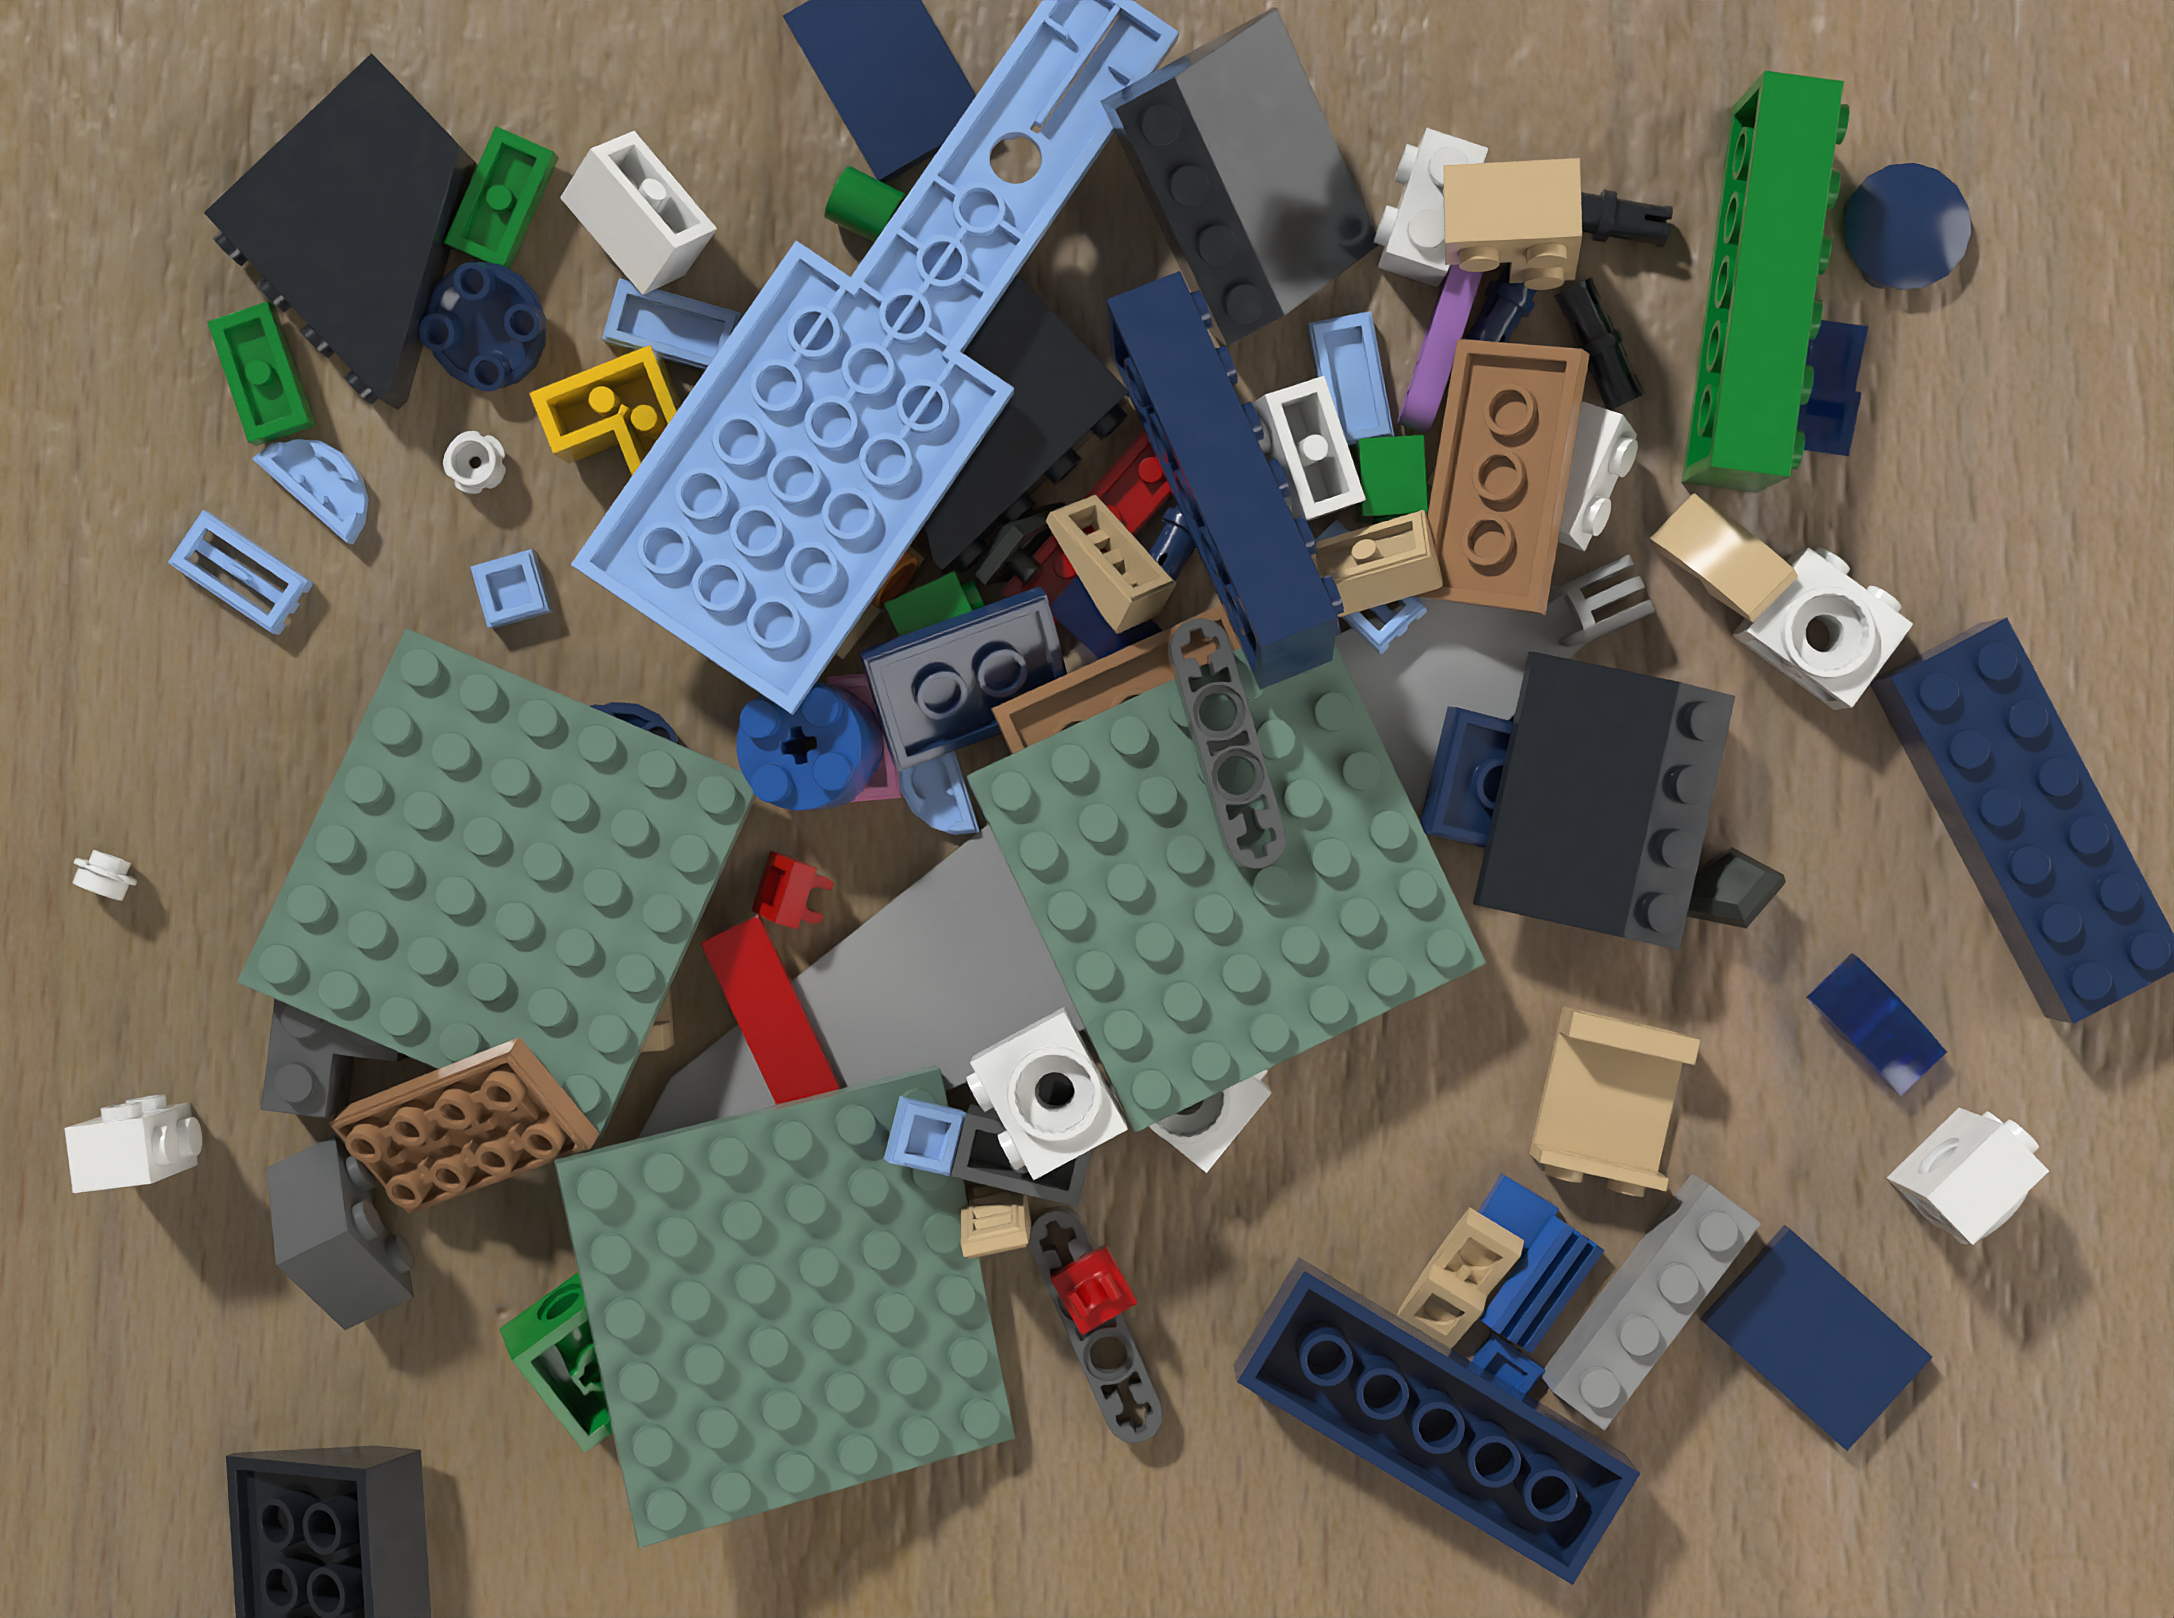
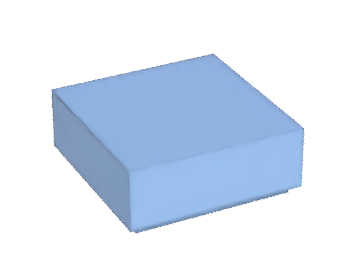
(511, 589)
(924, 1136)

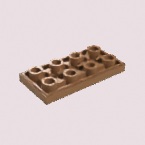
(464, 1127)

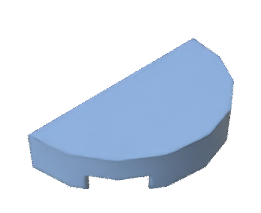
(321, 481)
(939, 794)

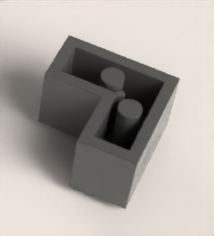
(313, 1063)
(985, 1162)
(333, 1236)

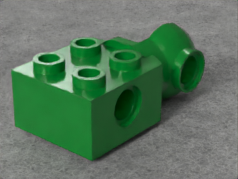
(558, 1358)

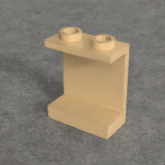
(1609, 1100)

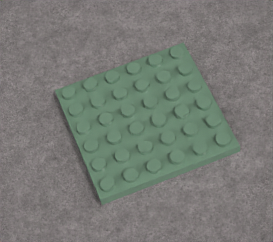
(500, 875)
(1170, 946)
(780, 1307)

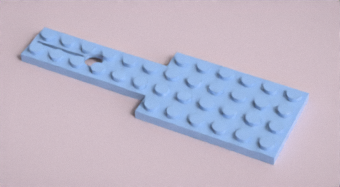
(851, 396)

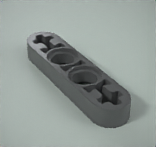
(1217, 746)
(1112, 1402)

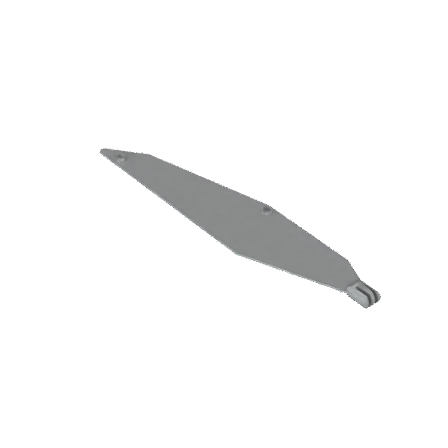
(959, 951)

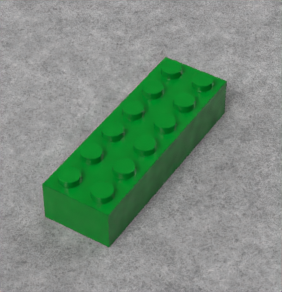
(1765, 283)

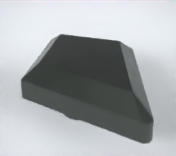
(1014, 546)
(1733, 889)

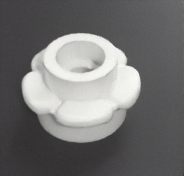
(458, 458)
(104, 875)

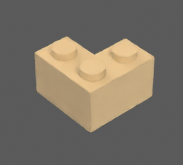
(1517, 216)

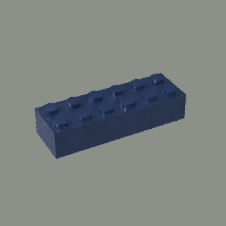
(1223, 481)
(2028, 821)
(1435, 1421)

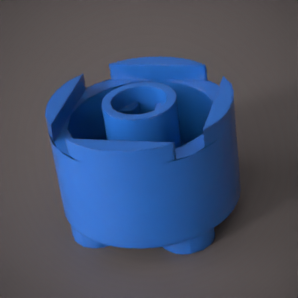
(824, 778)

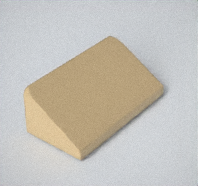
(1381, 562)

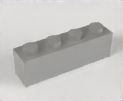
(1648, 1301)

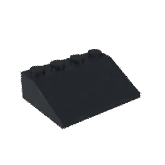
(1243, 175)
(1604, 799)
(329, 1533)

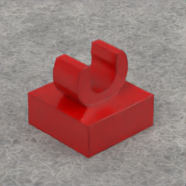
(786, 889)
(1093, 1289)

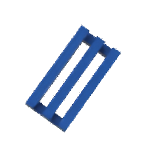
(1542, 1284)

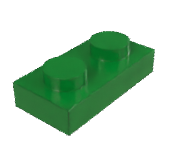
(501, 198)
(261, 373)

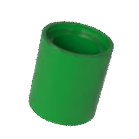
(862, 203)

